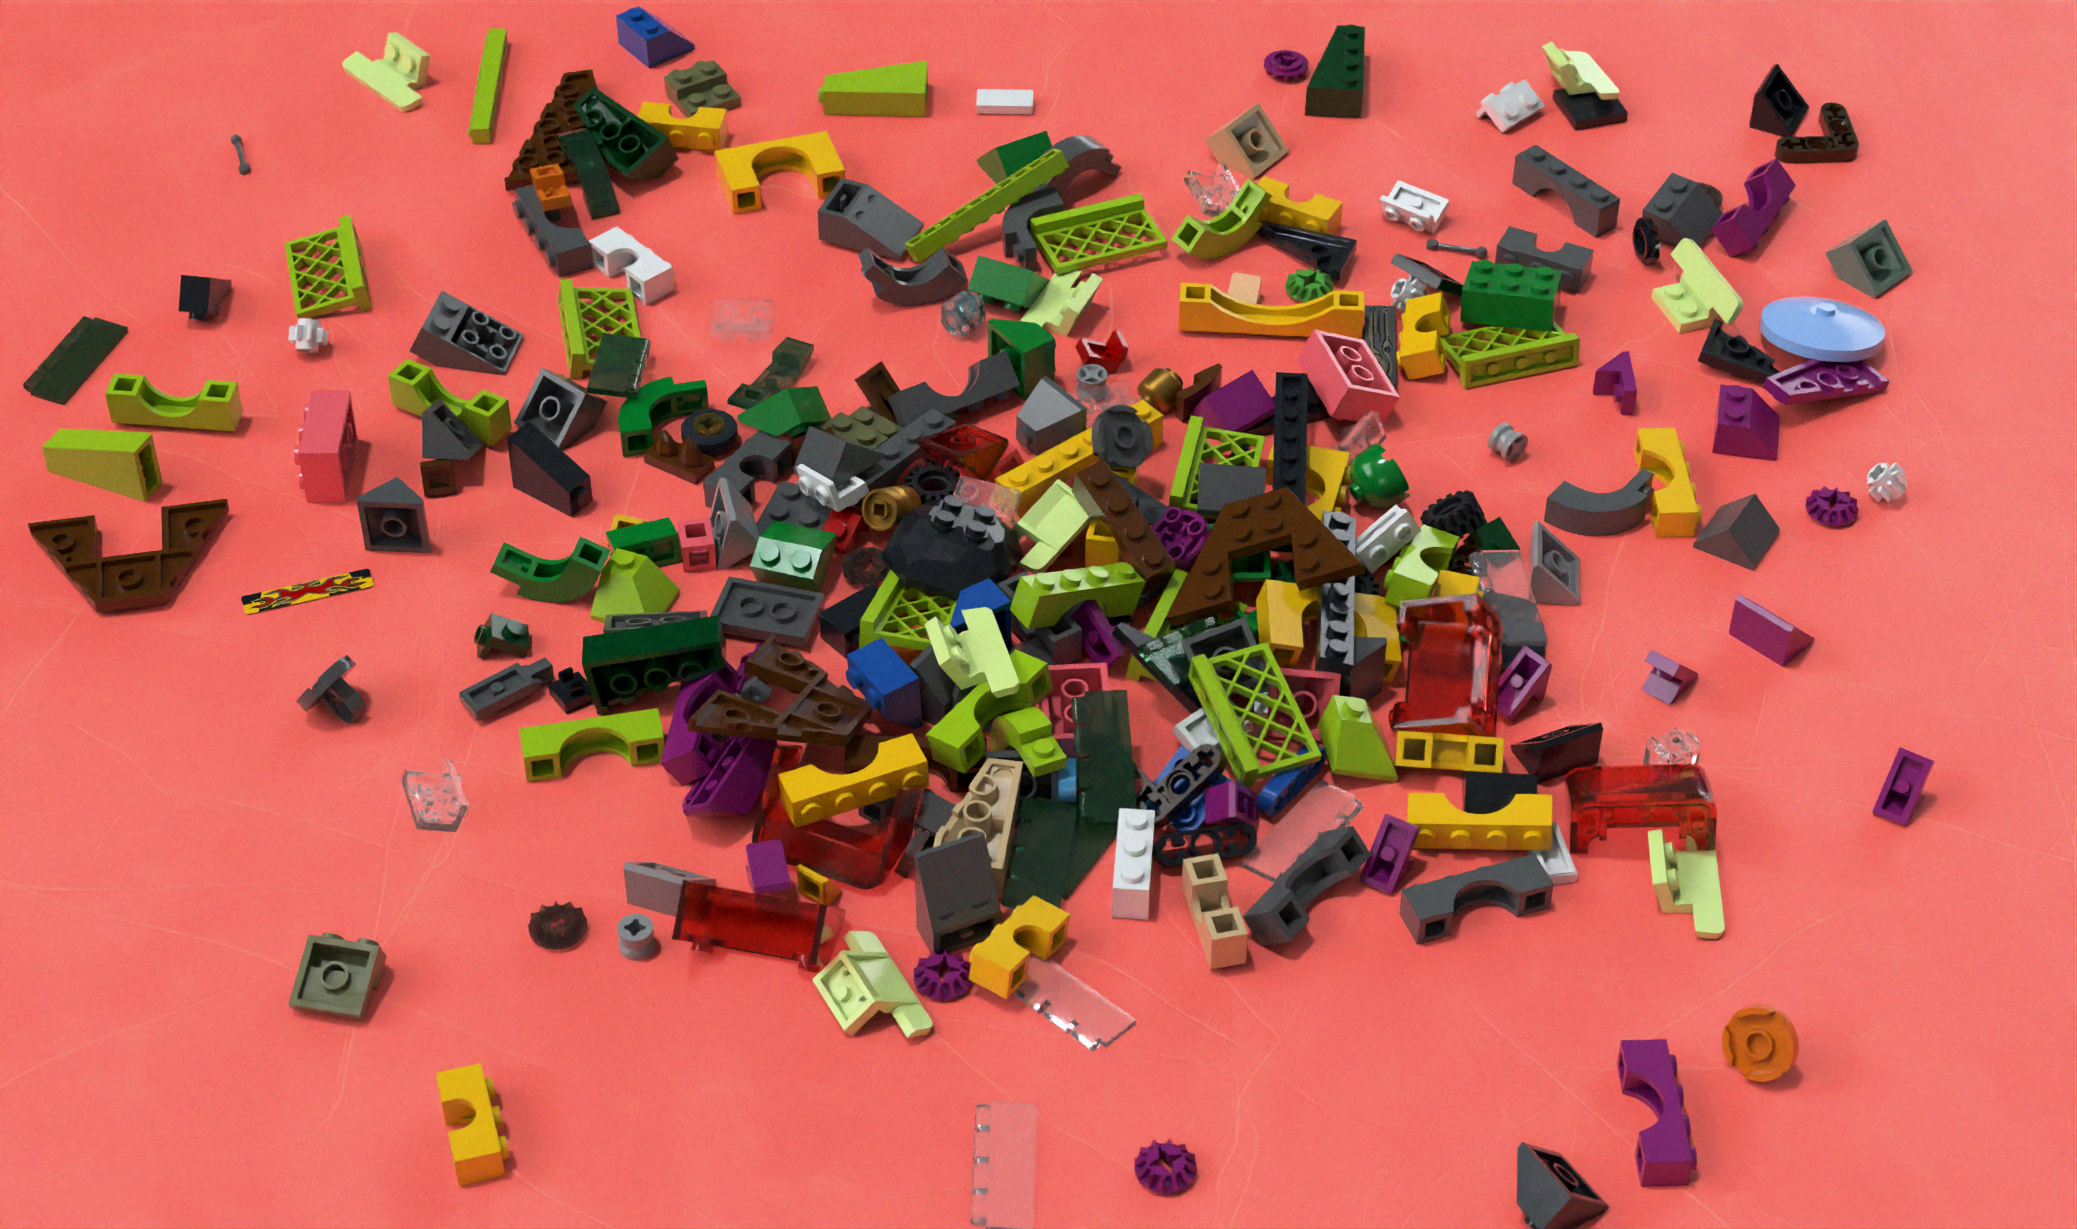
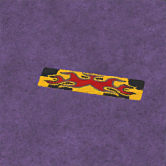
(307, 591)

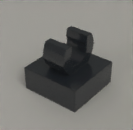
(570, 690)

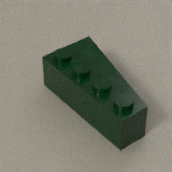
(1339, 76)
(651, 658)

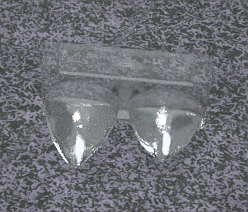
(1360, 435)

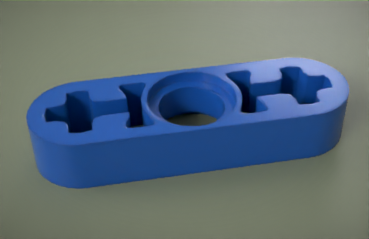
(1288, 784)

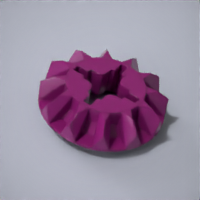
(1292, 64)
(1819, 509)
(953, 985)
(1156, 1176)

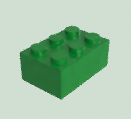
(1511, 295)

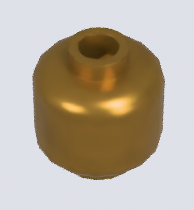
(1160, 389)

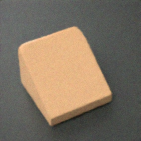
(1245, 287)

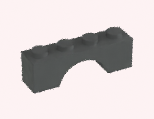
(1591, 204)
(563, 248)
(986, 379)
(903, 450)
(1513, 885)
(1282, 908)

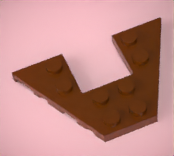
(1256, 527)
(130, 578)
(816, 716)

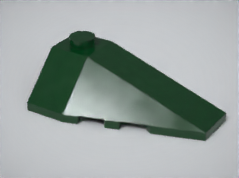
(624, 138)

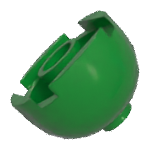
(1376, 479)

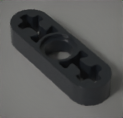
(1228, 830)

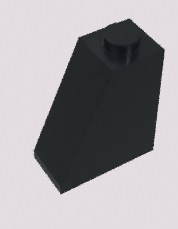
(547, 471)

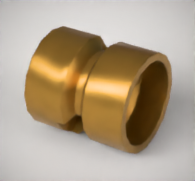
(887, 506)

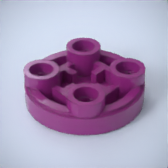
(1182, 535)

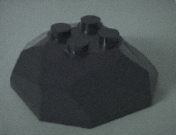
(952, 547)

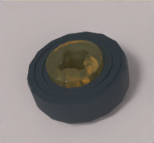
(711, 430)

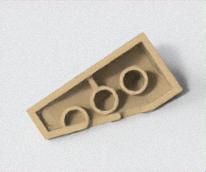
(989, 808)

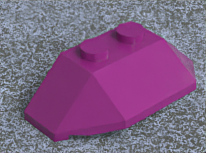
(733, 781)

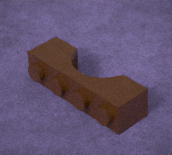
(1107, 500)
(864, 748)

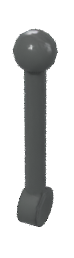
(244, 169)
(1433, 245)

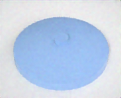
(1822, 329)

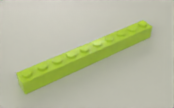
(488, 86)
(986, 205)

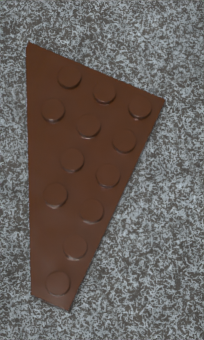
(555, 118)

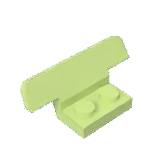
(1579, 73)
(396, 75)
(1700, 293)
(1060, 305)
(1051, 524)
(974, 654)
(1687, 883)
(868, 981)

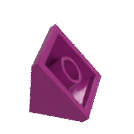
(1236, 405)
(1767, 632)

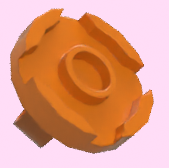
(1760, 1043)

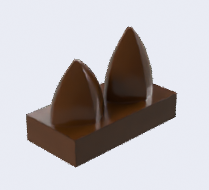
(679, 459)

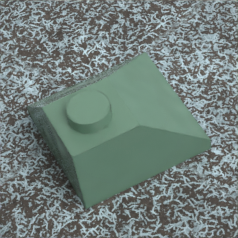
(1870, 259)

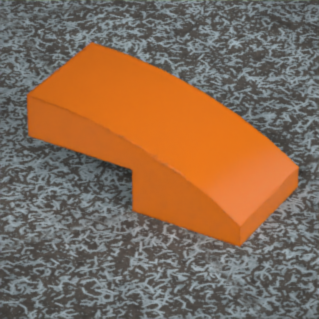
(551, 187)

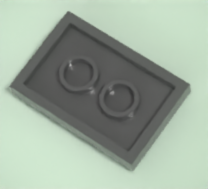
(793, 507)
(765, 609)

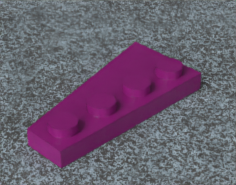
(1824, 380)

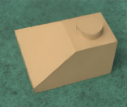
(1247, 143)

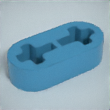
(1068, 782)

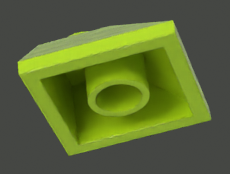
(632, 585)
(1355, 740)

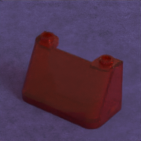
(1450, 666)
(1639, 798)

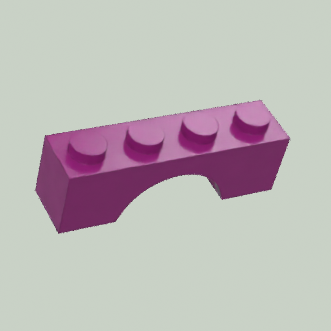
(1767, 192)
(689, 753)
(1663, 1149)

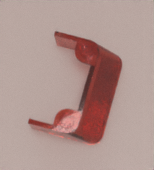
(832, 848)
(757, 924)

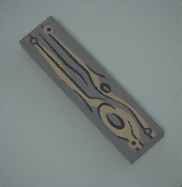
(1381, 337)

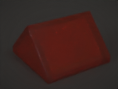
(967, 449)

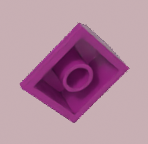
(1745, 424)

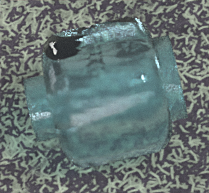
(963, 313)

